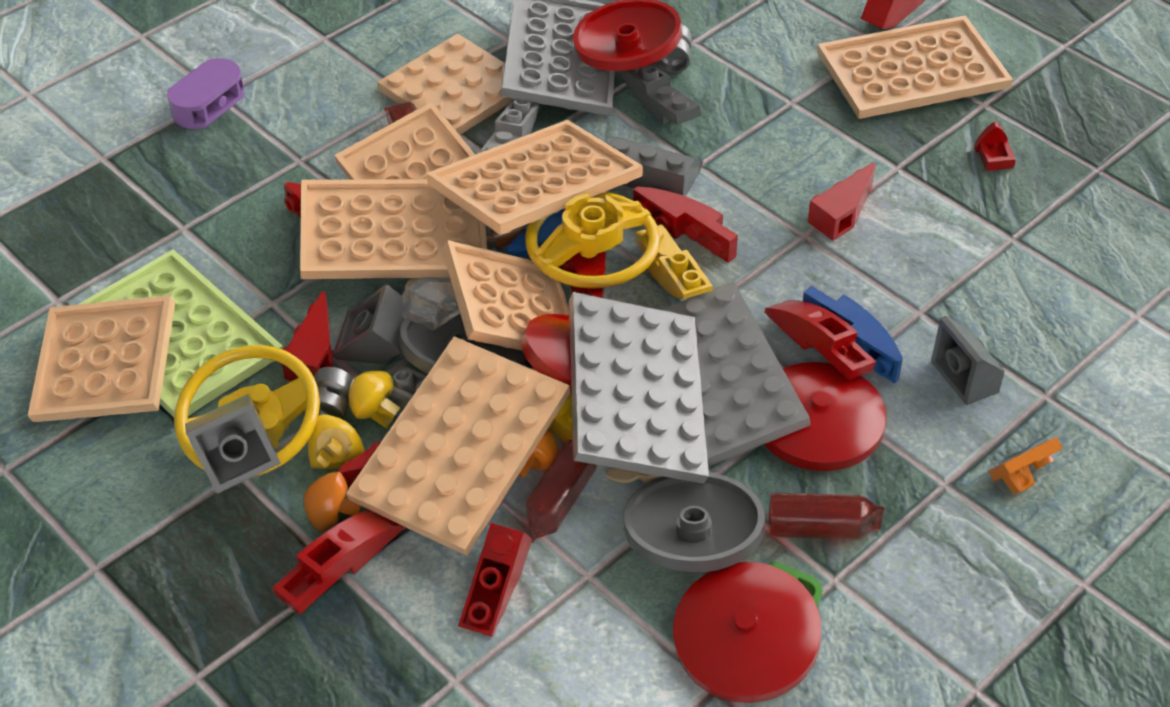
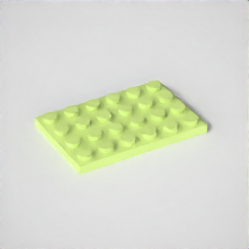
(201, 328)

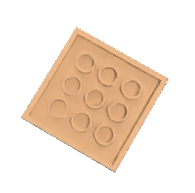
(456, 78)
(405, 148)
(499, 293)
(102, 359)

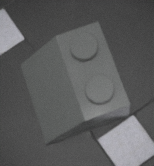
(372, 329)
(965, 362)
(232, 443)

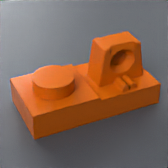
(1016, 470)

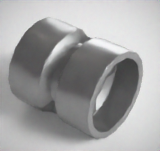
(679, 58)
(333, 391)

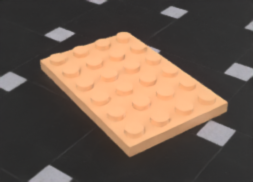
(913, 66)
(533, 176)
(380, 229)
(459, 445)

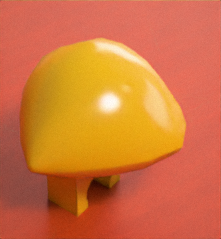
(369, 400)
(333, 443)

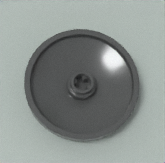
(424, 347)
(694, 523)

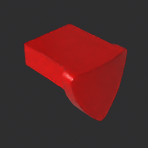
(994, 148)

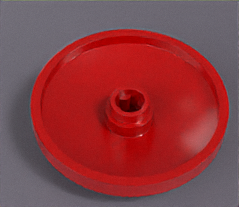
(627, 34)
(548, 346)
(843, 415)
(747, 632)

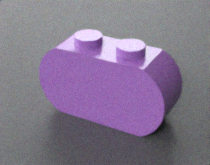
(205, 93)

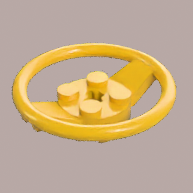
(592, 228)
(274, 407)

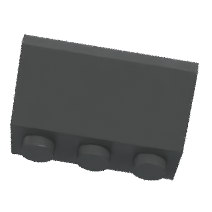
(661, 167)

